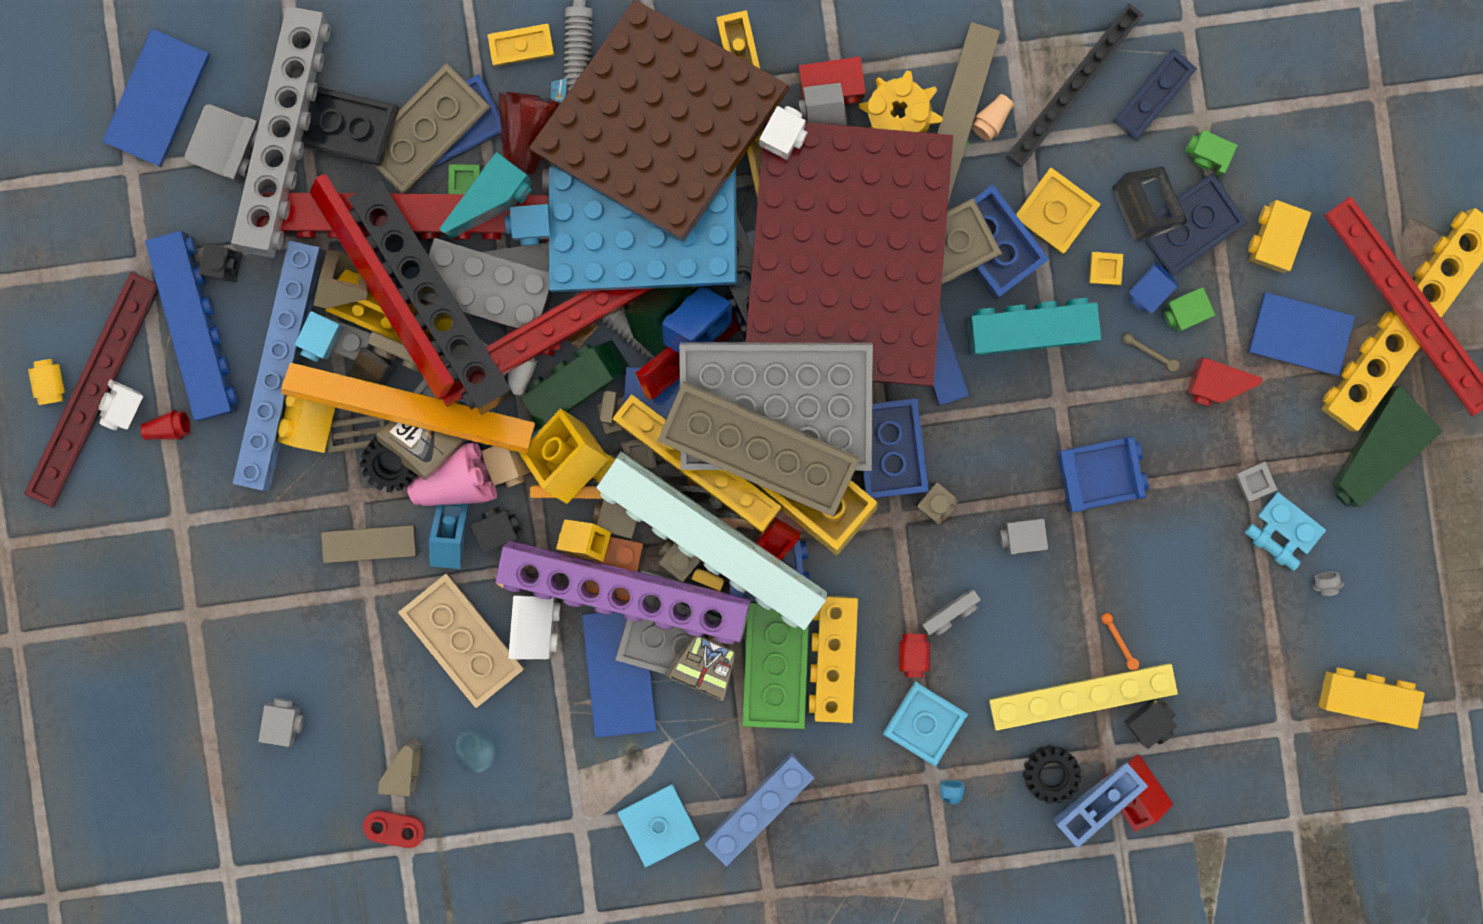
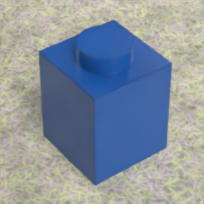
(1152, 288)

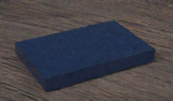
(1210, 221)

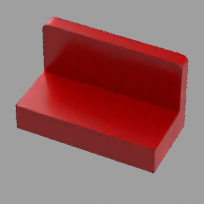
(1150, 803)

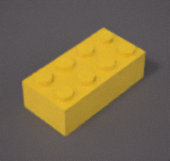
(830, 531)

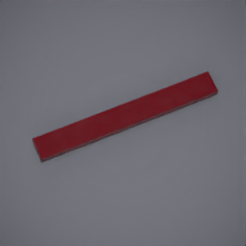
(84, 402)

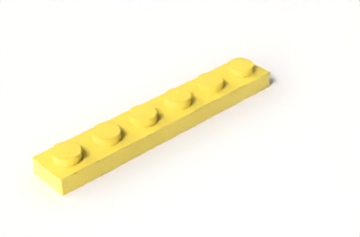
(1083, 696)

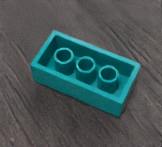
(1033, 329)

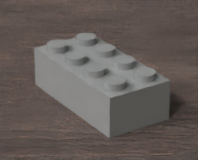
(490, 285)

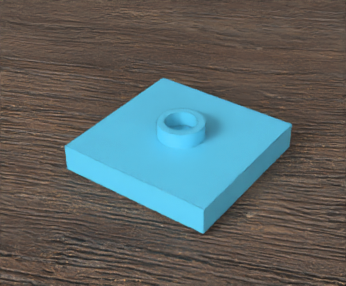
(925, 723)
(658, 825)

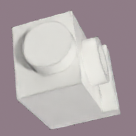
(119, 406)

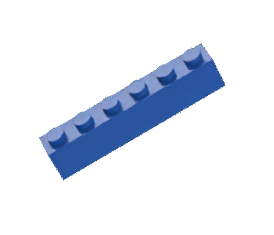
(191, 325)

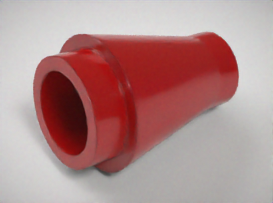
(168, 426)

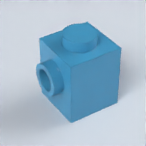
(528, 224)

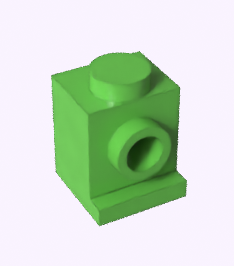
(1210, 151)

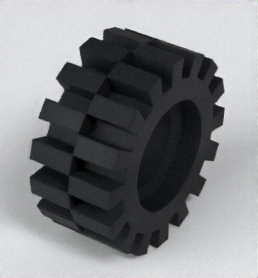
(380, 474)
(1065, 787)

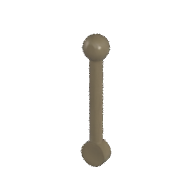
(1172, 365)

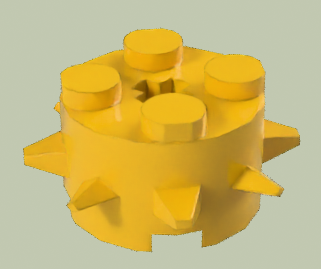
(897, 94)

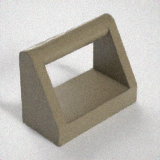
(333, 292)
(403, 773)

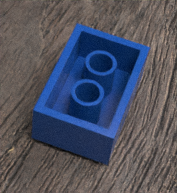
(1018, 248)
(896, 450)

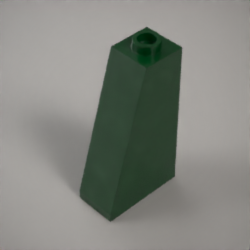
(1385, 447)

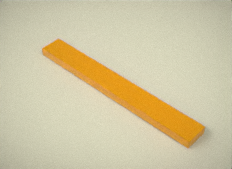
(407, 408)

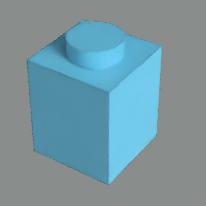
(318, 337)

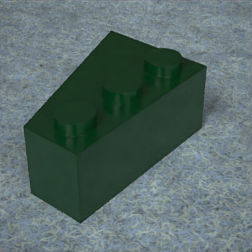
(574, 381)

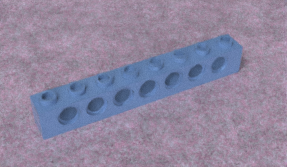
(290, 311)

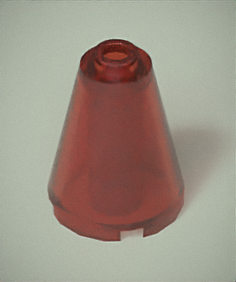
(520, 123)

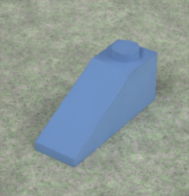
(1099, 804)

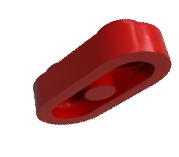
(393, 828)

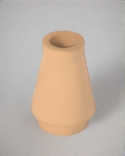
(991, 119)

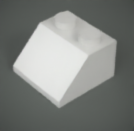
(533, 627)

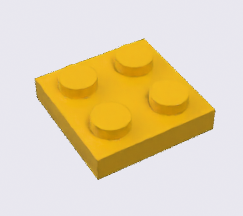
(1057, 211)

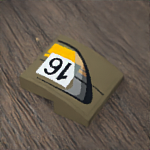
(419, 448)

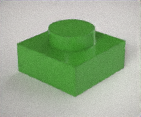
(462, 177)

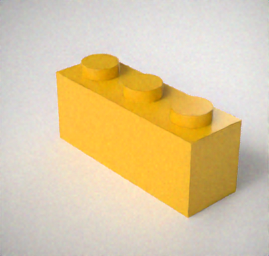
(1371, 698)

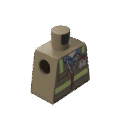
(703, 666)

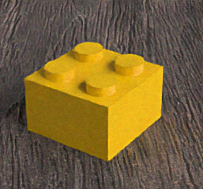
(564, 456)

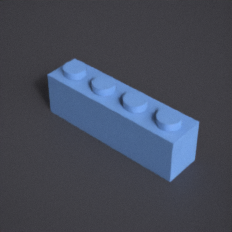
(759, 809)

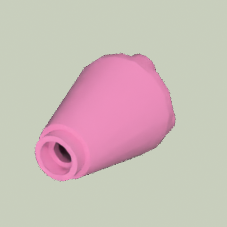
(457, 481)

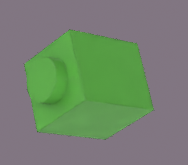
(1188, 310)

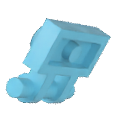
(1291, 524)

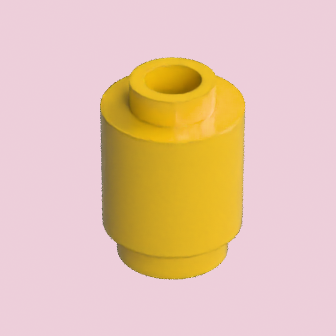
(46, 382)

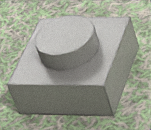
(1256, 481)

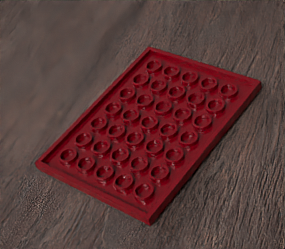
(854, 245)

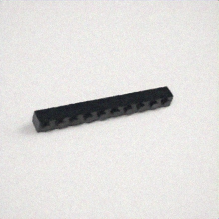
(1074, 86)

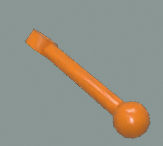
(1132, 663)

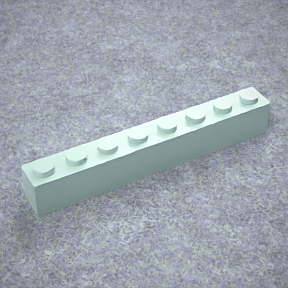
(712, 541)

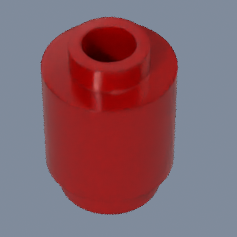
(914, 654)

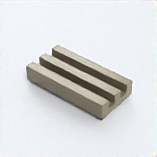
(352, 421)

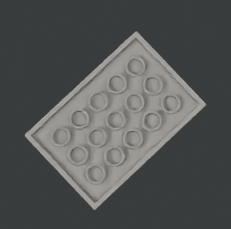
(801, 385)

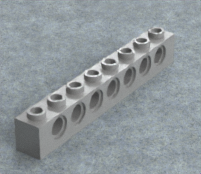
(296, 26)

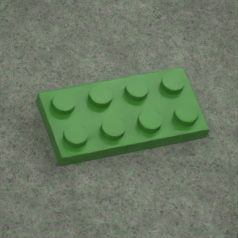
(774, 671)

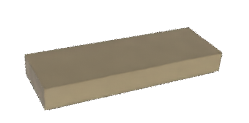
(369, 544)

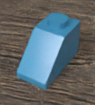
(448, 536)

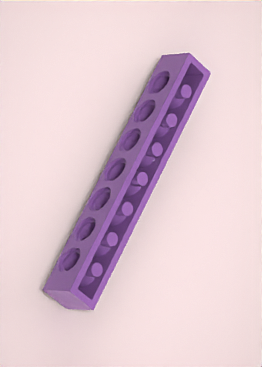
(639, 585)

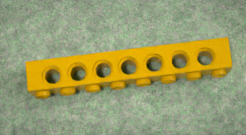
(1391, 364)

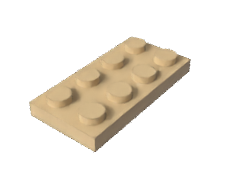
(461, 640)

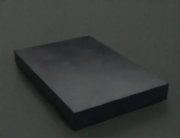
(350, 126)

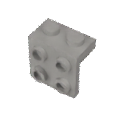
(222, 143)

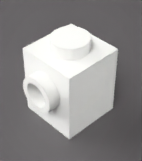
(784, 132)

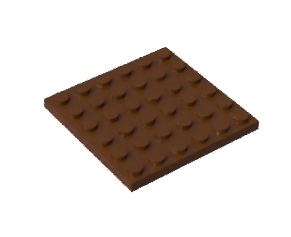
(659, 120)

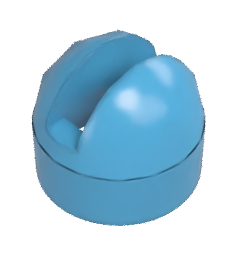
(952, 791)

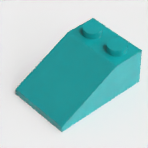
(491, 194)

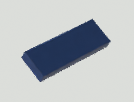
(1154, 94)

